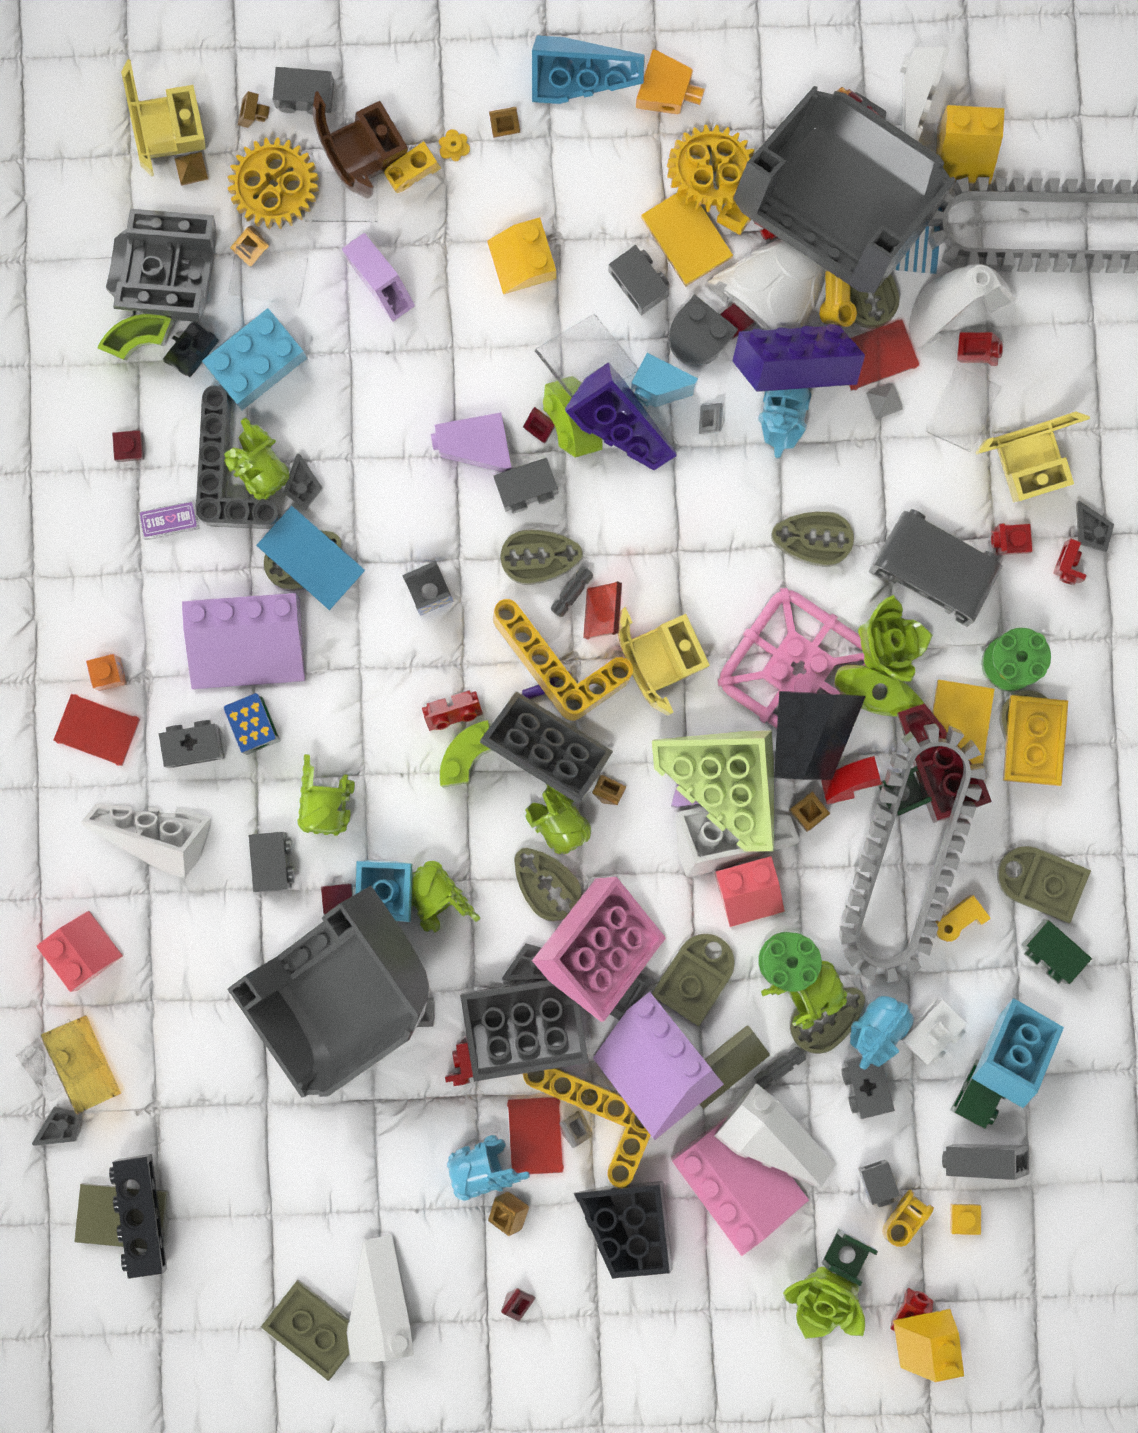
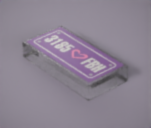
(168, 520)

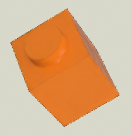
(106, 672)

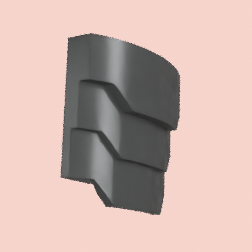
(163, 264)

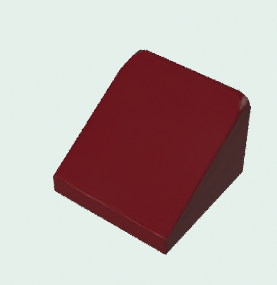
(738, 318)
(334, 895)

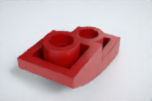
(850, 778)

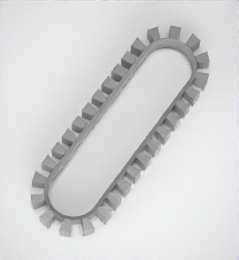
(1043, 256)
(949, 859)

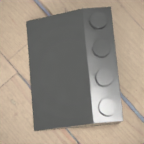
(547, 747)
(522, 1029)

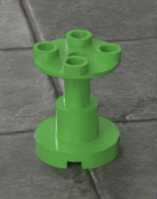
(1016, 659)
(790, 961)

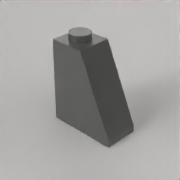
(986, 1161)

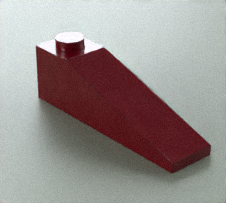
(938, 766)

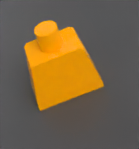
(667, 85)

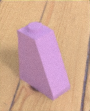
(378, 277)
(474, 442)

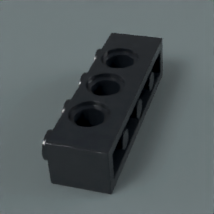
(142, 1171)

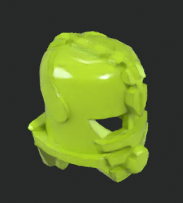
(257, 462)
(320, 804)
(558, 822)
(434, 893)
(824, 992)

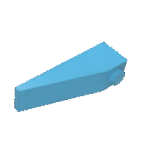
(577, 68)

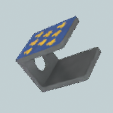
(424, 575)

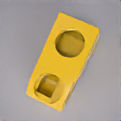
(411, 168)
(960, 917)

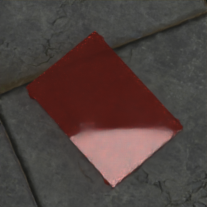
(886, 353)
(602, 610)
(96, 729)
(535, 1135)

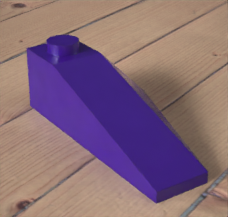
(615, 414)

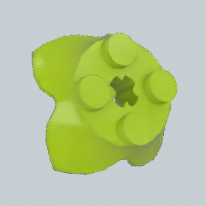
(892, 641)
(825, 1303)

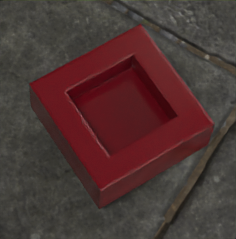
(128, 446)

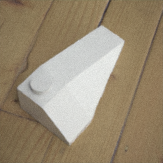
(708, 849)
(768, 1133)

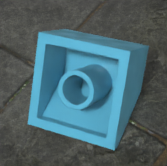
(661, 382)
(391, 882)

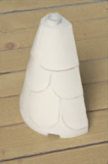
(772, 286)
(950, 295)

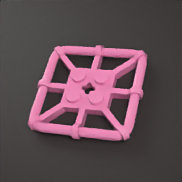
(792, 649)

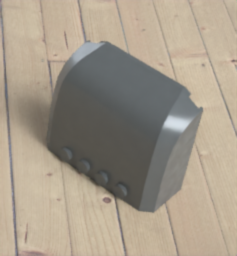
(843, 188)
(337, 996)

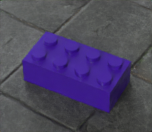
(798, 358)

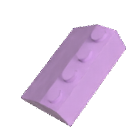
(244, 640)
(655, 1066)

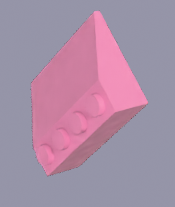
(600, 947)
(738, 1191)

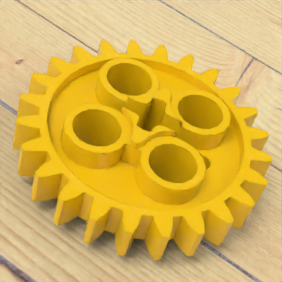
(687, 170)
(289, 202)

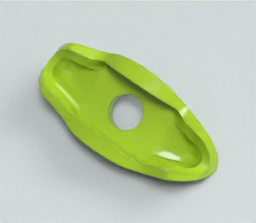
(861, 681)

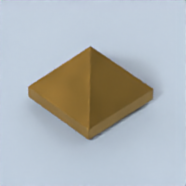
(504, 122)
(191, 168)
(608, 790)

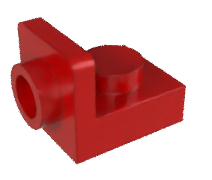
(979, 348)
(1012, 539)
(1069, 557)
(461, 1059)
(914, 1304)

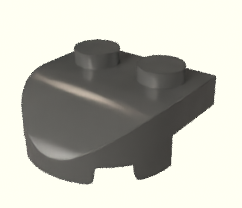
(699, 333)

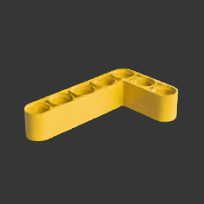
(554, 667)
(600, 1108)

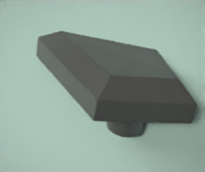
(302, 484)
(1093, 528)
(523, 966)
(60, 1127)

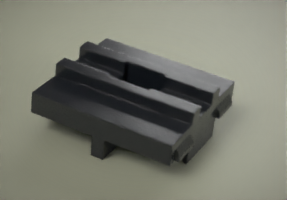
(190, 349)

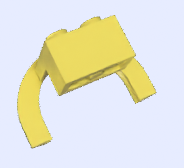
(163, 124)
(1033, 458)
(661, 656)

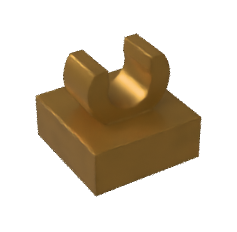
(251, 110)

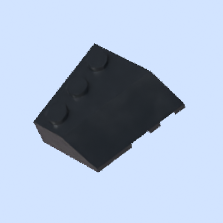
(813, 733)
(630, 1228)

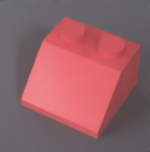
(750, 891)
(79, 951)

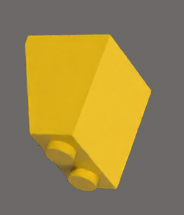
(970, 141)

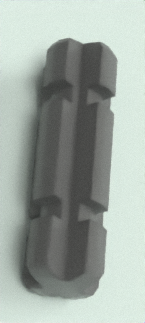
(572, 591)
(780, 1068)

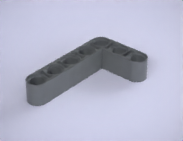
(219, 470)

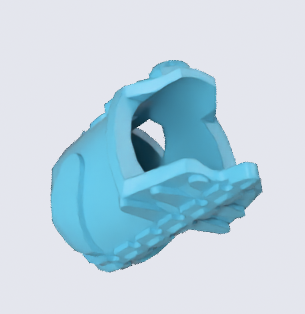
(784, 418)
(880, 1030)
(480, 1170)

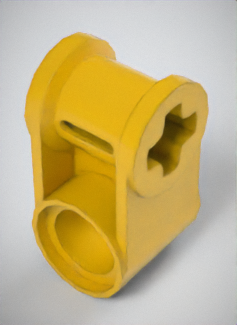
(908, 1218)

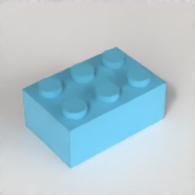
(254, 359)
(1018, 1053)

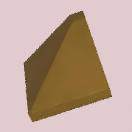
(250, 238)

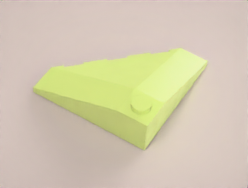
(728, 777)

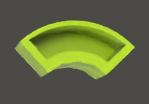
(136, 332)
(570, 435)
(462, 755)

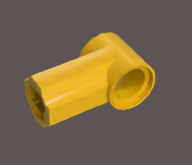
(837, 307)

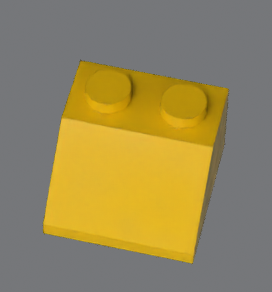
(522, 256)
(930, 1345)

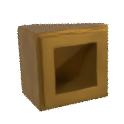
(809, 811)
(508, 1213)

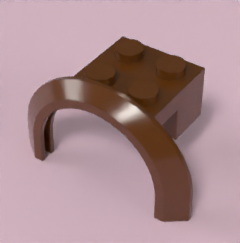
(361, 147)

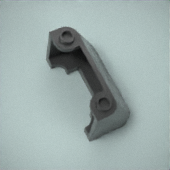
(937, 566)

